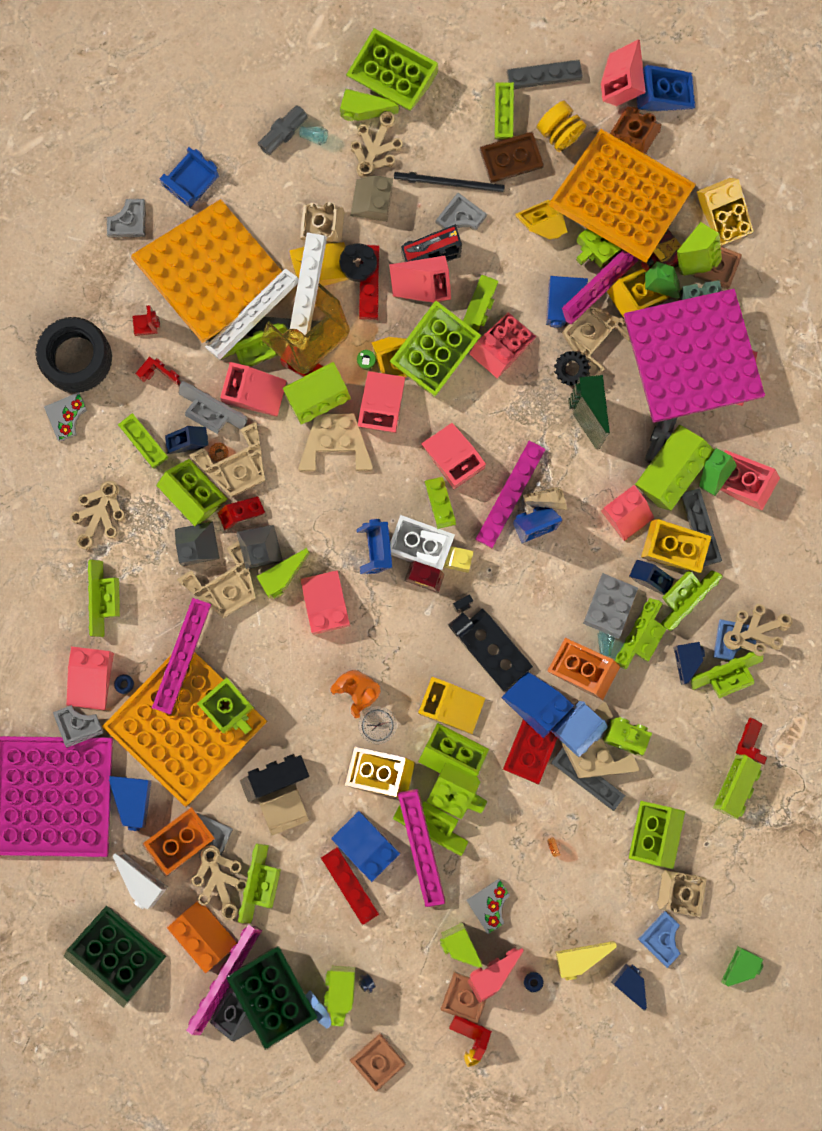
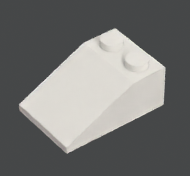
(420, 543)
(140, 883)

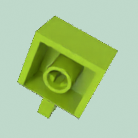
(595, 250)
(223, 718)
(626, 736)
(456, 792)
(340, 994)

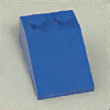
(666, 90)
(537, 523)
(537, 703)
(365, 846)

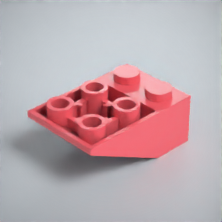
(623, 75)
(421, 279)
(502, 345)
(252, 389)
(381, 402)
(454, 455)
(490, 980)

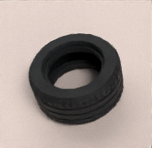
(58, 333)

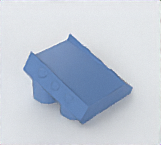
(580, 728)

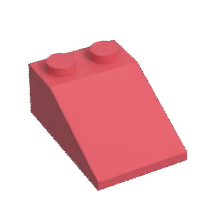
(750, 481)
(325, 602)
(89, 677)

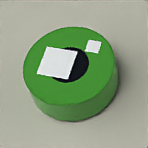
(366, 359)

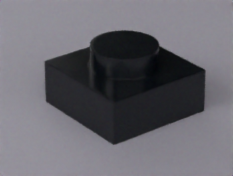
(463, 604)

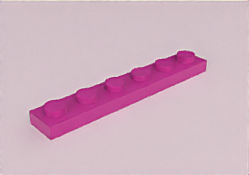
(598, 286)
(510, 494)
(181, 656)
(421, 848)
(220, 985)

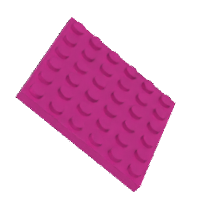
(694, 355)
(55, 796)

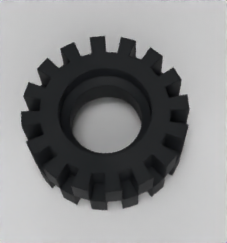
(561, 367)

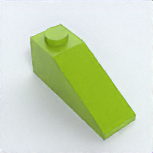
(364, 106)
(280, 576)

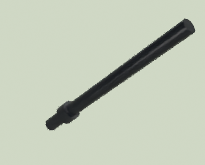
(413, 177)

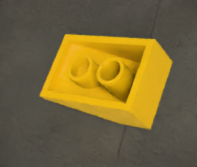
(330, 268)
(630, 293)
(676, 546)
(379, 772)

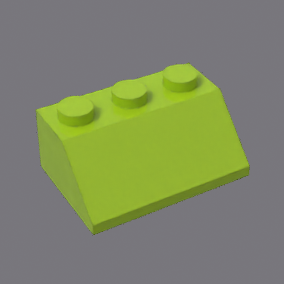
(700, 251)
(316, 393)
(191, 492)
(453, 748)
(738, 786)
(656, 834)
(458, 944)

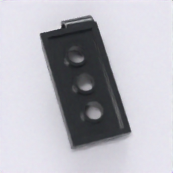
(465, 631)

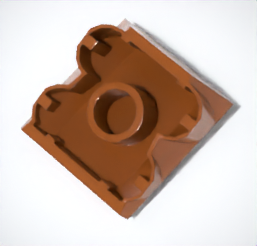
(636, 129)

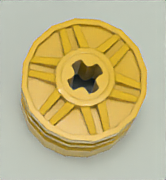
(561, 126)

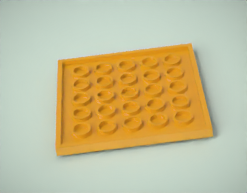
(622, 195)
(207, 269)
(182, 747)

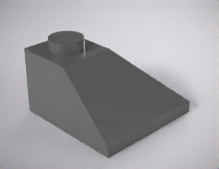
(196, 544)
(259, 546)
(231, 1018)

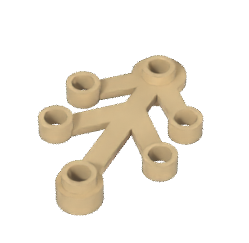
(375, 148)
(99, 512)
(756, 632)
(218, 879)

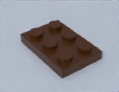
(511, 157)

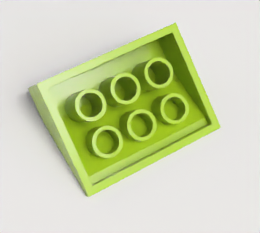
(393, 70)
(435, 348)

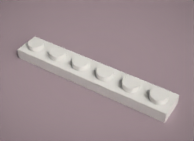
(308, 282)
(252, 314)

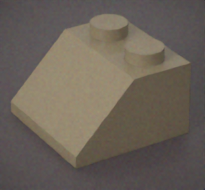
(372, 197)

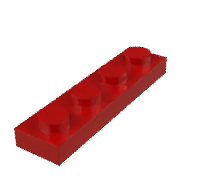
(369, 292)
(349, 886)

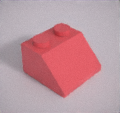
(628, 513)

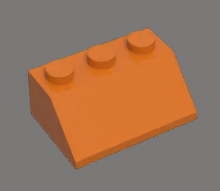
(202, 936)

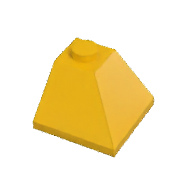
(543, 220)
(384, 351)

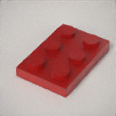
(529, 753)

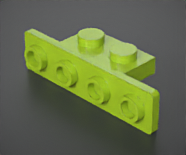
(480, 303)
(253, 349)
(686, 595)
(103, 598)
(643, 636)
(728, 677)
(440, 828)
(260, 884)

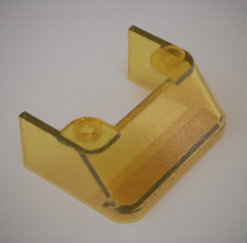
(308, 350)

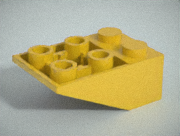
(726, 210)
(451, 705)

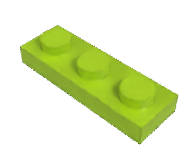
(504, 110)
(143, 441)
(440, 502)

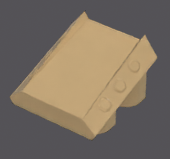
(323, 220)
(547, 498)
(283, 809)
(681, 893)

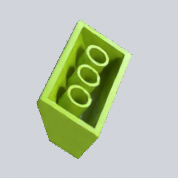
(674, 468)

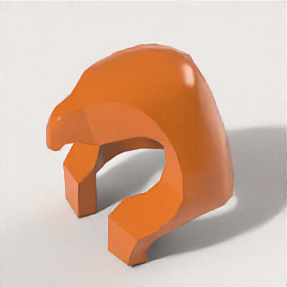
(360, 687)

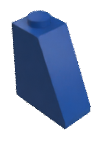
(560, 292)
(131, 800)

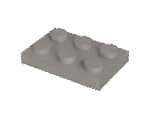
(610, 605)

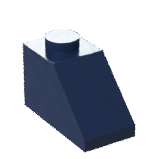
(186, 439)
(651, 577)
(688, 660)
(631, 984)

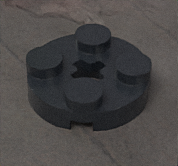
(355, 252)

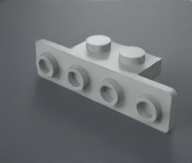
(209, 411)

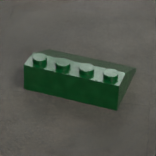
(590, 408)
(114, 956)
(271, 997)

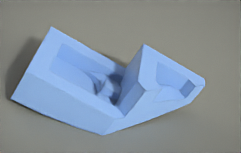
(320, 1011)

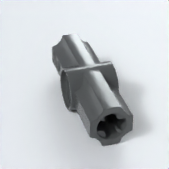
(282, 130)
(659, 437)

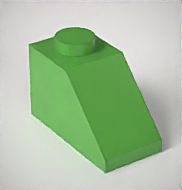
(662, 280)
(716, 471)
(742, 967)

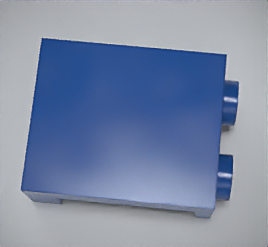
(190, 177)
(378, 546)

